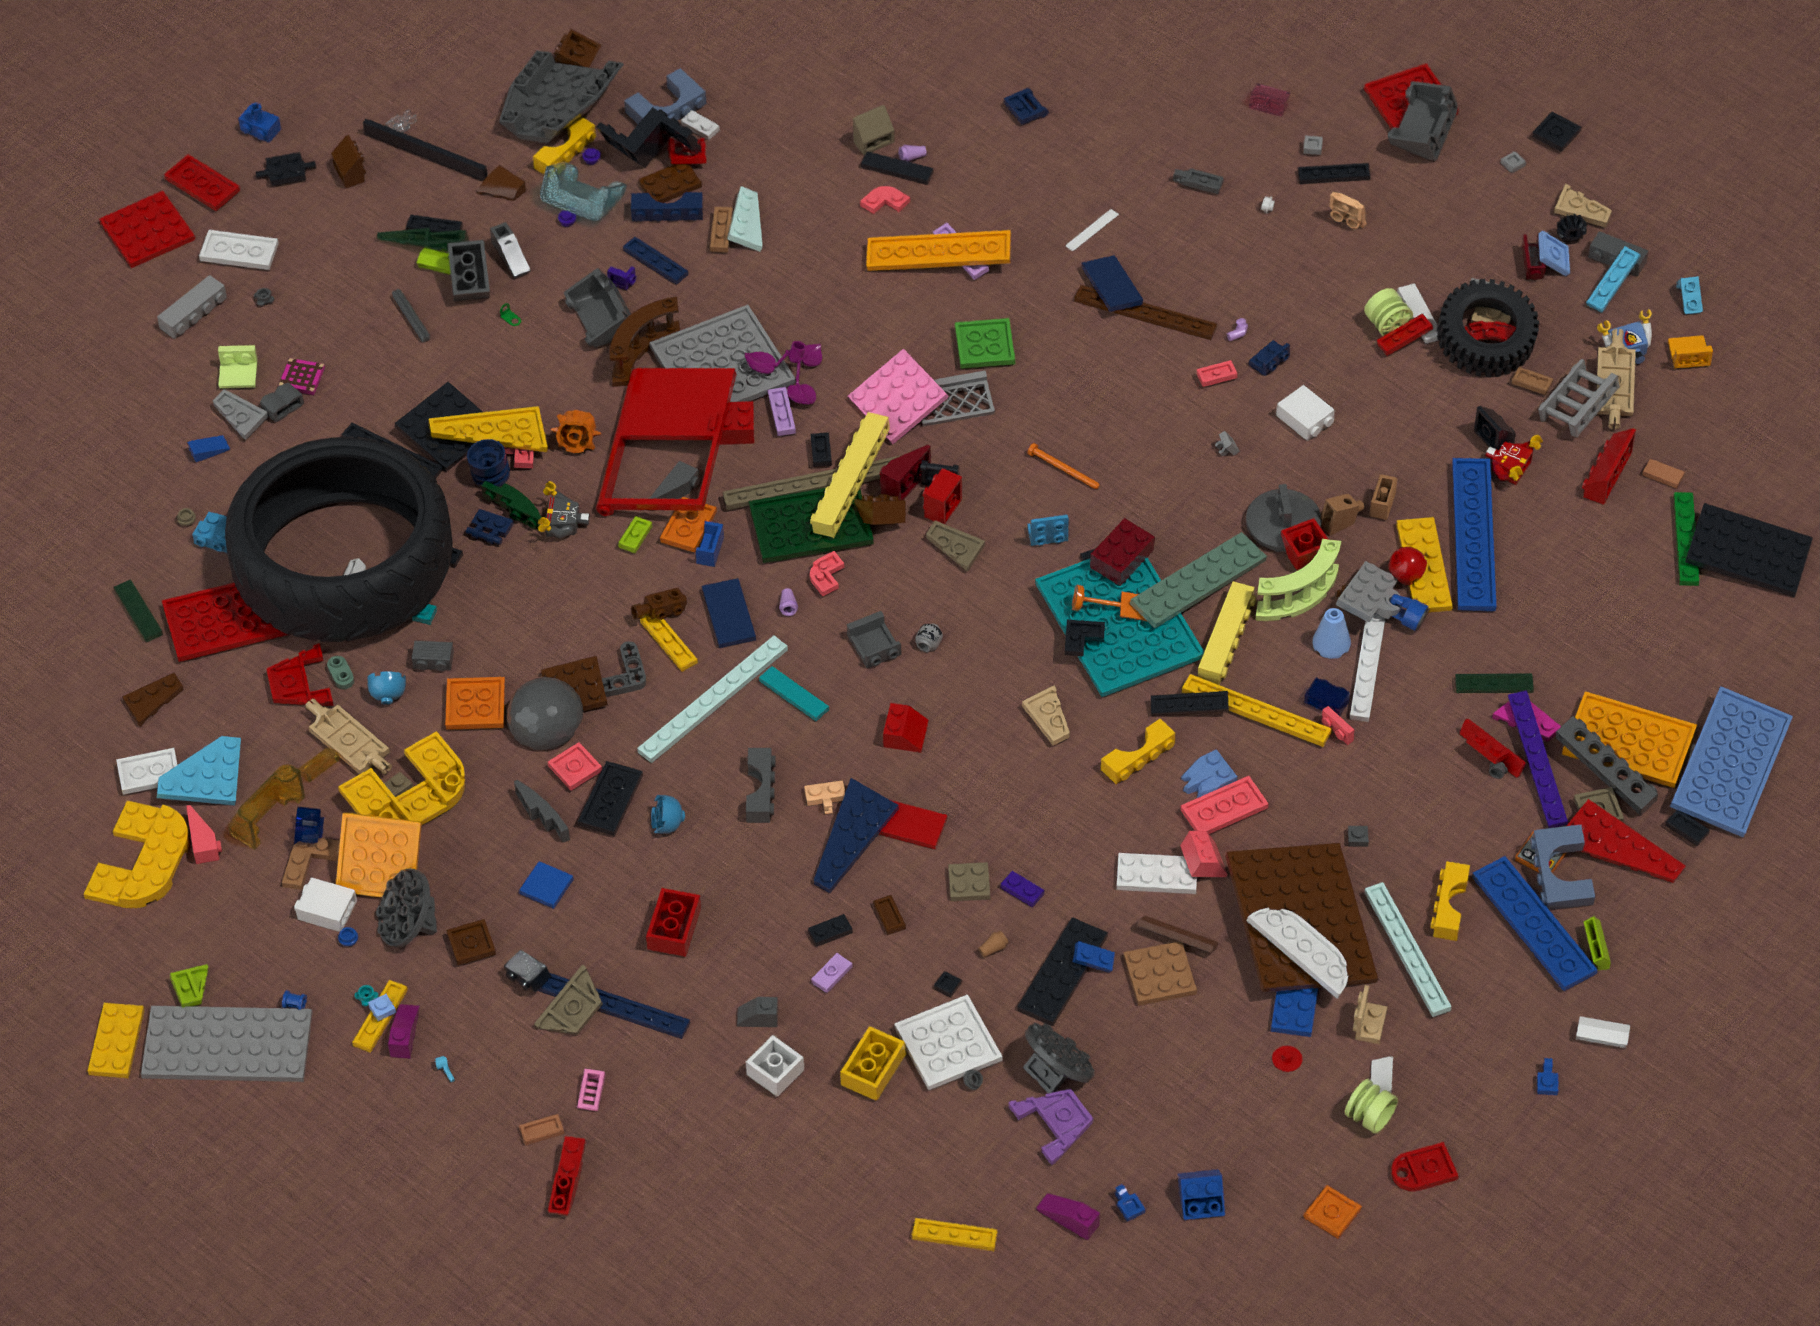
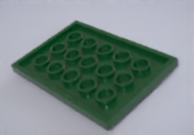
(786, 531)

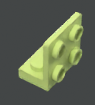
(237, 366)

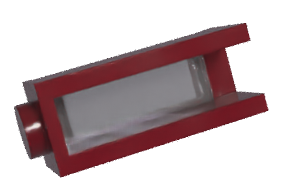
(1533, 266)

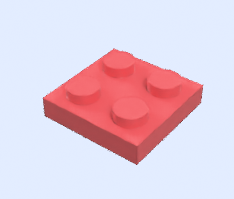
(574, 766)

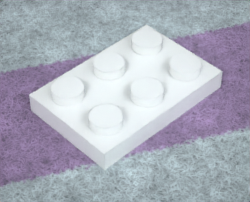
(143, 770)

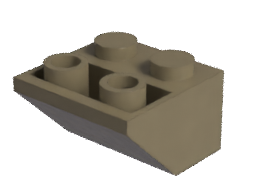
(873, 130)

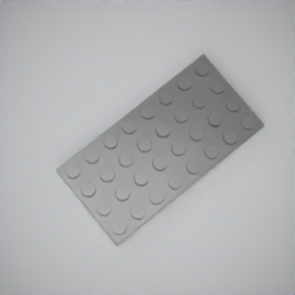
(227, 1043)

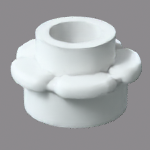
(1267, 204)

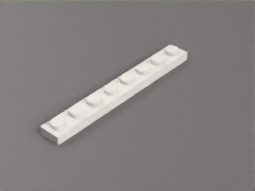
(1367, 669)

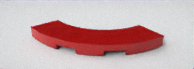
(1490, 330)

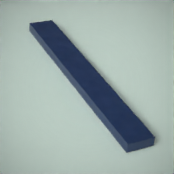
(628, 1009)

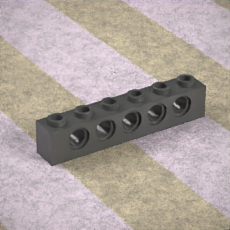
(1638, 801)

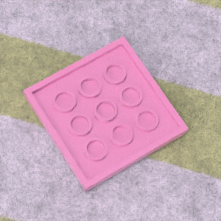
(899, 392)

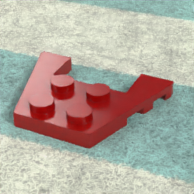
(290, 683)

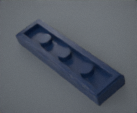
(655, 260)

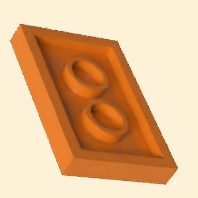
(687, 528)

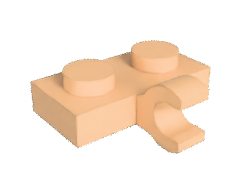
(825, 794)

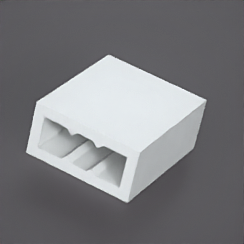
(1305, 412)
(325, 904)

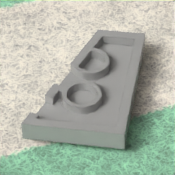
(240, 413)

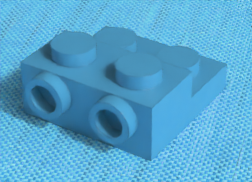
(211, 532)

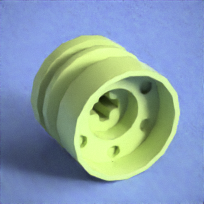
(1387, 311)
(1371, 1106)

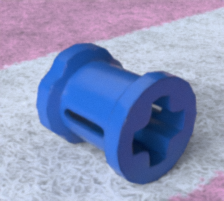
(294, 1000)

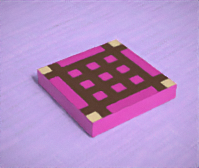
(303, 375)

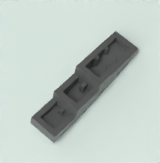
(540, 808)

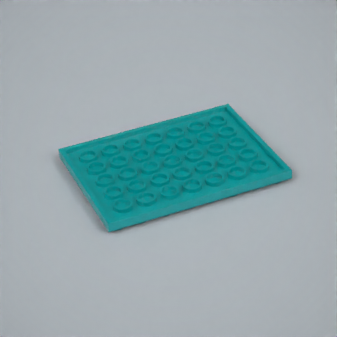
(1131, 647)

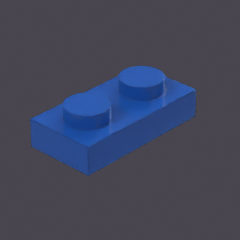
(1093, 957)

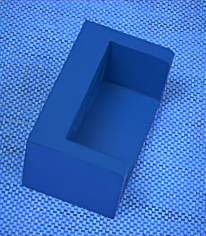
(711, 544)

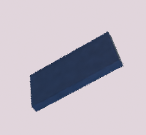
(1112, 283)
(728, 613)

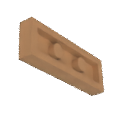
(720, 229)

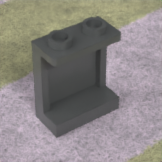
(873, 640)

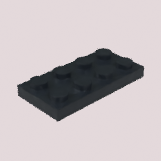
(610, 798)

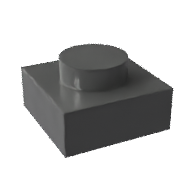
(1358, 836)

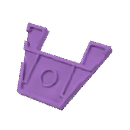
(1062, 1114)

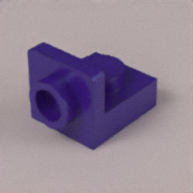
(622, 279)

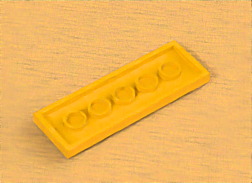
(1433, 585)

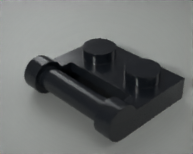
(928, 471)

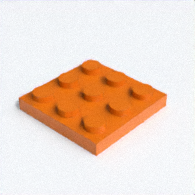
(475, 703)

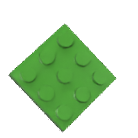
(984, 343)

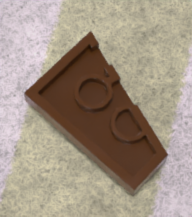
(148, 699)

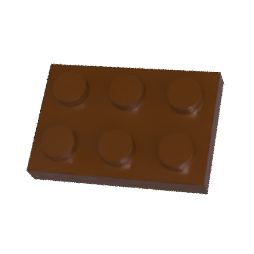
(670, 182)

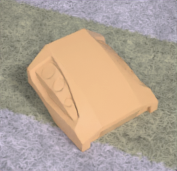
(1347, 209)

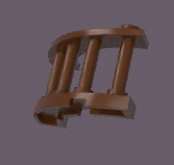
(629, 345)

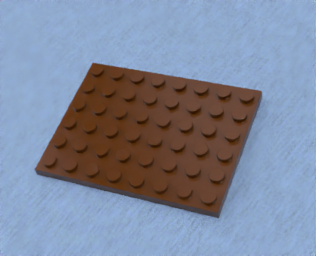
(1316, 888)

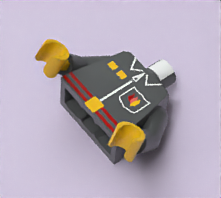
(562, 514)

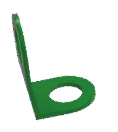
(508, 315)

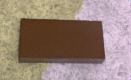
(889, 915)

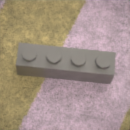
(192, 307)

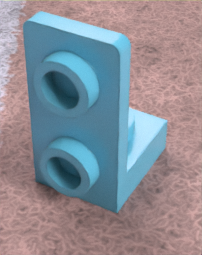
(1690, 294)

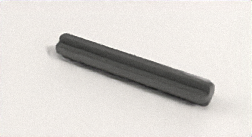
(411, 315)

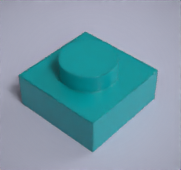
(426, 614)

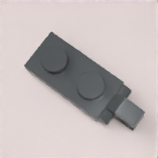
(1199, 180)

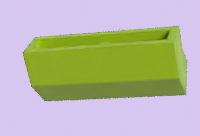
(434, 260)
(1603, 962)

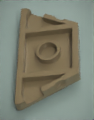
(572, 1006)

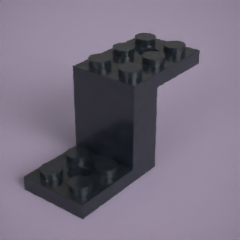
(649, 137)

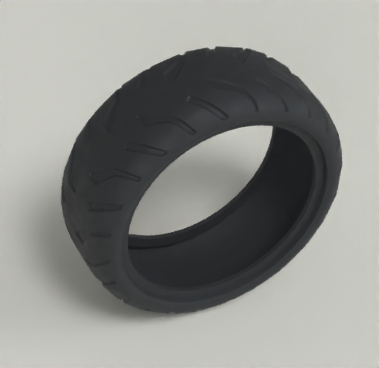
(349, 604)

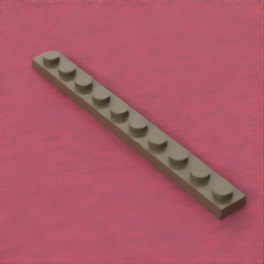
(740, 497)

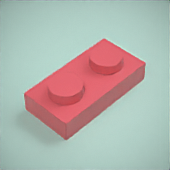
(1216, 373)
(1341, 728)

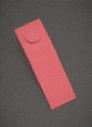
(203, 839)

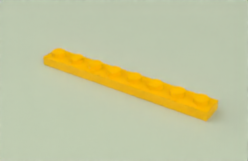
(1263, 712)

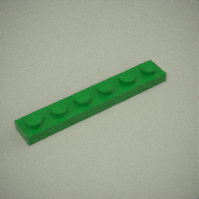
(1684, 533)

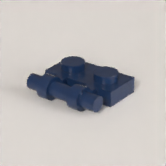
(491, 523)

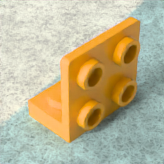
(1690, 351)

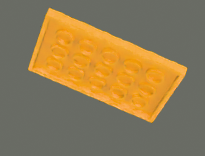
(1645, 739)

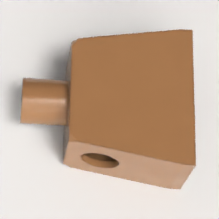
(1340, 513)

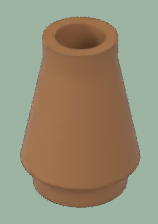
(993, 944)

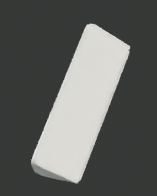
(1382, 1073)

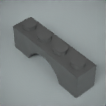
(759, 803)

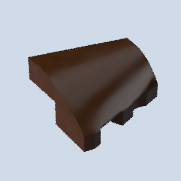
(502, 184)

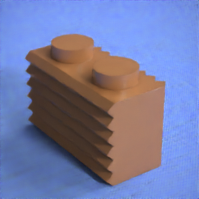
(1383, 497)

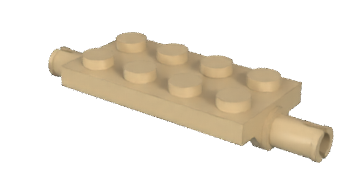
(1619, 361)
(348, 738)

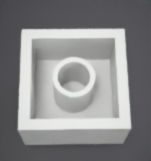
(775, 1065)

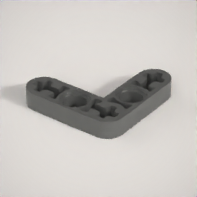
(629, 677)

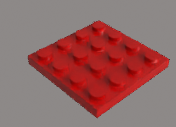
(1390, 92)
(147, 229)

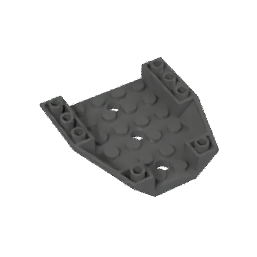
(552, 96)

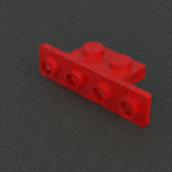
(1491, 748)

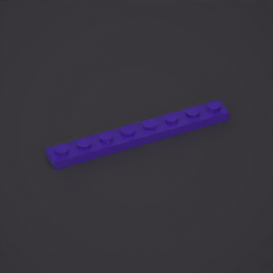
(1537, 759)

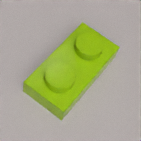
(635, 534)

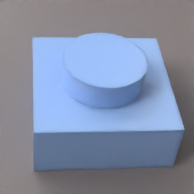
(382, 1007)

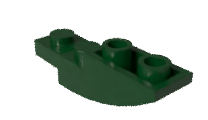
(509, 498)

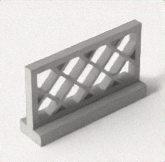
(957, 383)

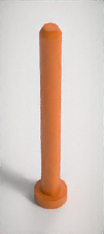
(1033, 450)

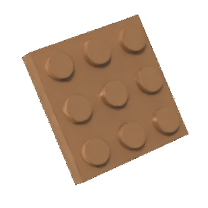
(1159, 973)

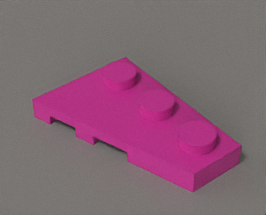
(1546, 725)

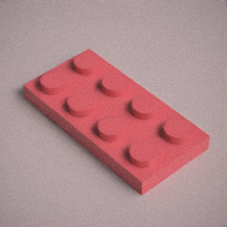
(1224, 806)

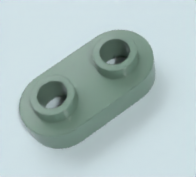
(340, 670)

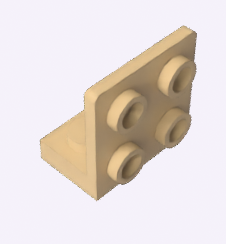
(1368, 1019)

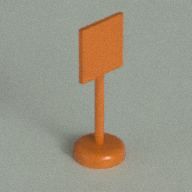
(1126, 609)

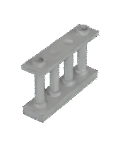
(1586, 411)

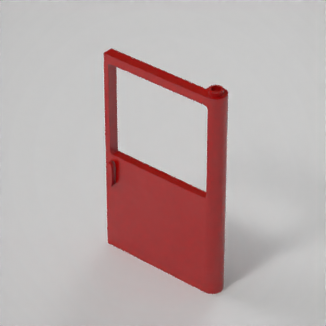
(669, 407)

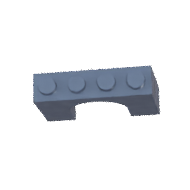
(687, 91)
(1556, 892)

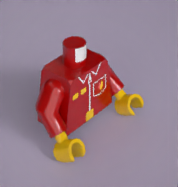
(1513, 459)

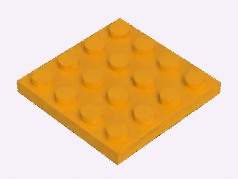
(375, 851)

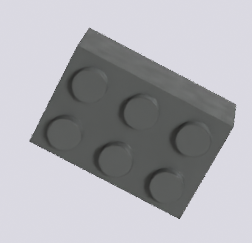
(468, 270)

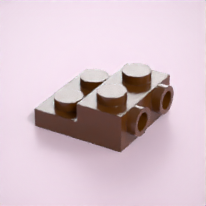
(576, 50)

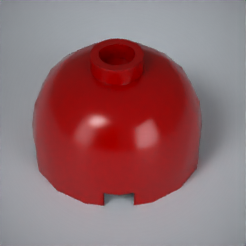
(1407, 565)

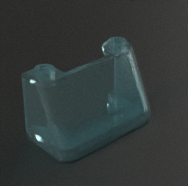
(565, 192)

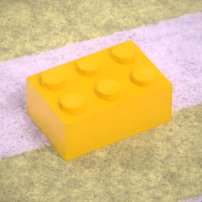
(873, 1063)

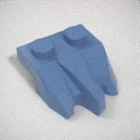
(1208, 774)

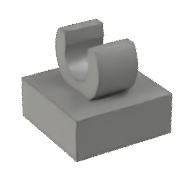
(1227, 443)

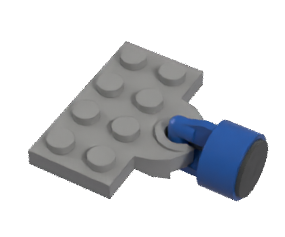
(1373, 593)

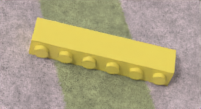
(1226, 633)

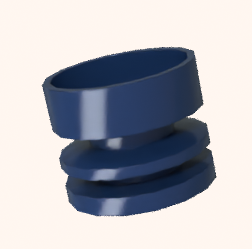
(488, 462)

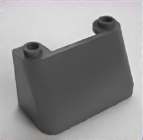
(1426, 120)
(598, 307)

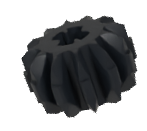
(1571, 227)

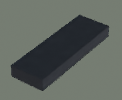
(434, 224)

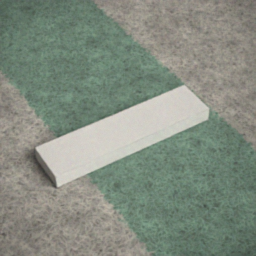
(1415, 302)

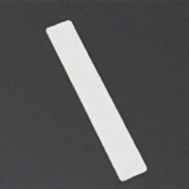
(1091, 230)

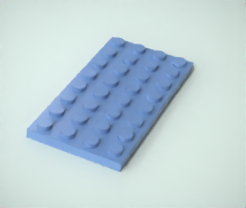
(1731, 761)

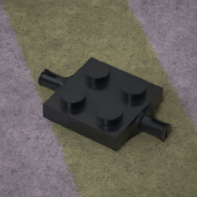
(285, 169)

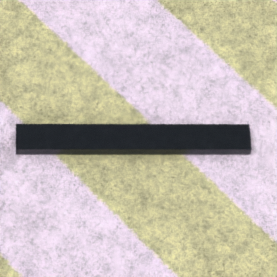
(425, 150)

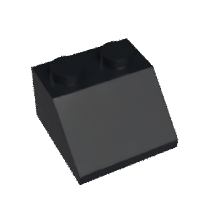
(1492, 428)

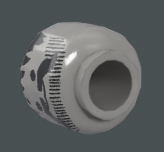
(928, 637)

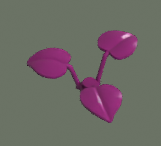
(808, 354)

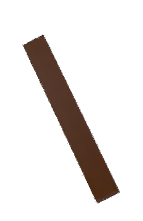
(1152, 314)

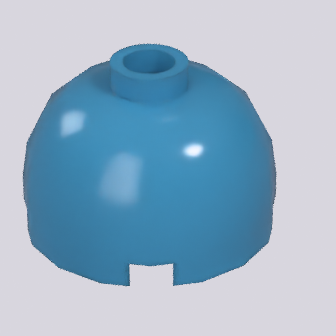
(387, 686)
(667, 814)

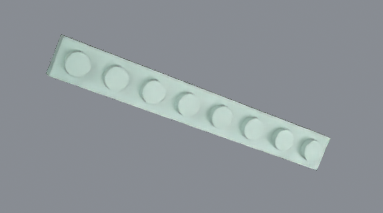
(1407, 949)

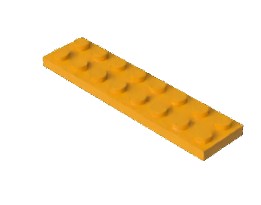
(939, 250)

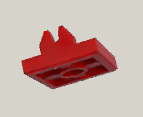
(678, 157)

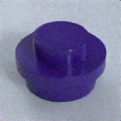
(591, 156)
(567, 218)

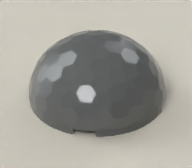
(544, 713)

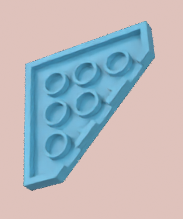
(206, 775)

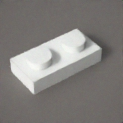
(700, 125)

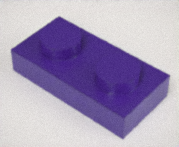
(1022, 889)

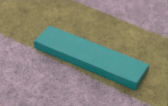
(794, 693)

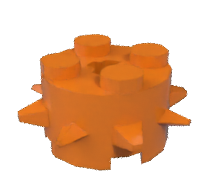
(576, 431)

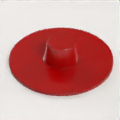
(1287, 1058)

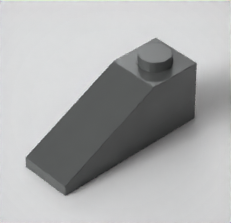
(678, 482)

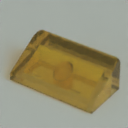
(319, 764)

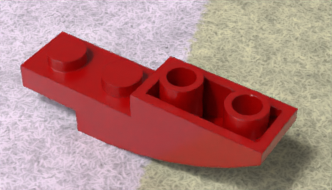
(568, 1176)

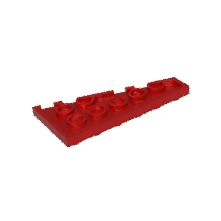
(1621, 845)

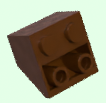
(348, 162)
(881, 509)

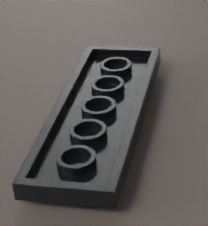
(1059, 973)

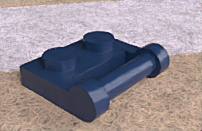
(1021, 109)

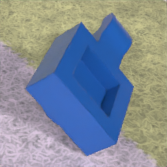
(1547, 1081)
(1128, 1204)

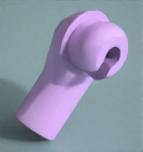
(1240, 330)

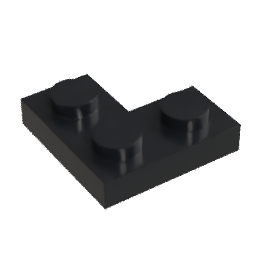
(1080, 631)

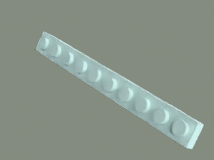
(712, 699)

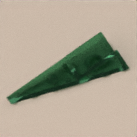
(425, 238)

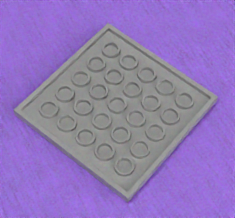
(722, 344)

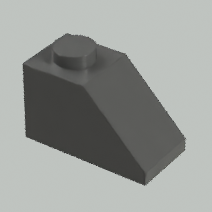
(758, 1013)

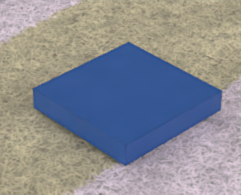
(546, 884)

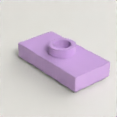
(831, 973)

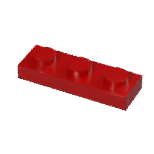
(1404, 334)

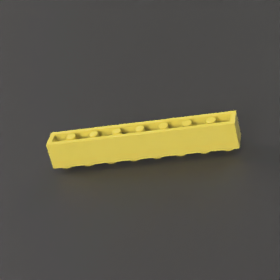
(850, 474)

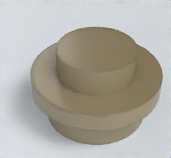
(186, 517)

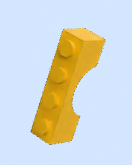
(579, 134)
(1120, 764)
(1455, 881)

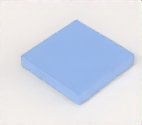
(1554, 253)

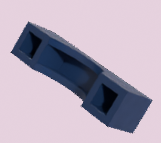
(686, 208)

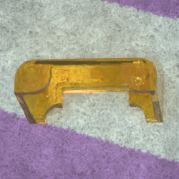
(280, 787)

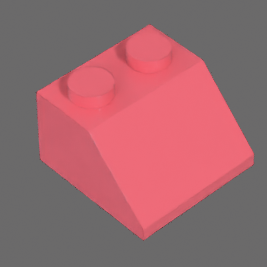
(1202, 855)

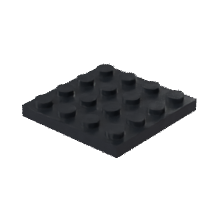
(441, 403)

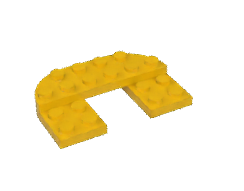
(434, 796)
(164, 842)

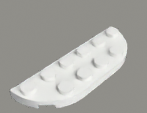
(1303, 946)

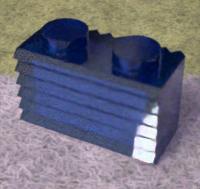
(1324, 694)

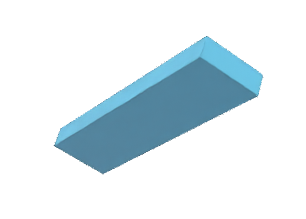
(1613, 279)

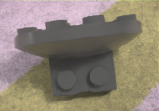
(1277, 511)
(406, 908)
(1055, 1058)

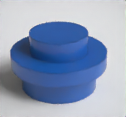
(348, 936)

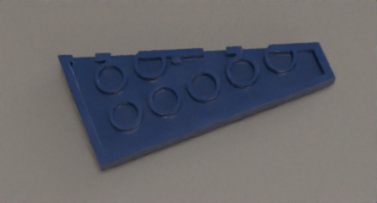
(856, 826)

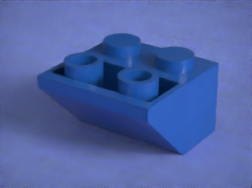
(1201, 1194)

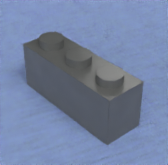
(1607, 248)

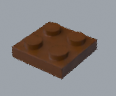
(471, 942)

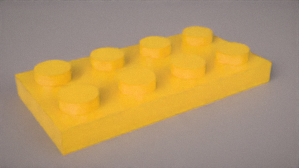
(116, 1040)

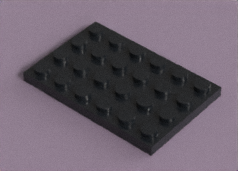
(1749, 550)

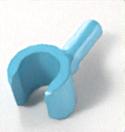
(441, 1062)

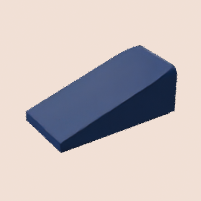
(207, 447)

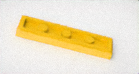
(669, 642)
(373, 1029)
(954, 1234)

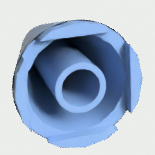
(1332, 635)

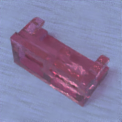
(1269, 100)

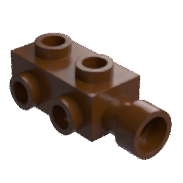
(660, 605)

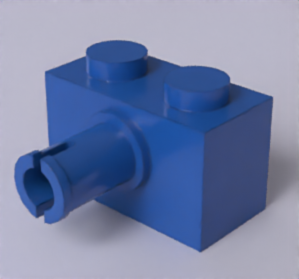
(259, 123)

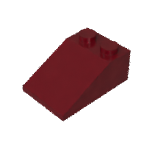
(904, 472)

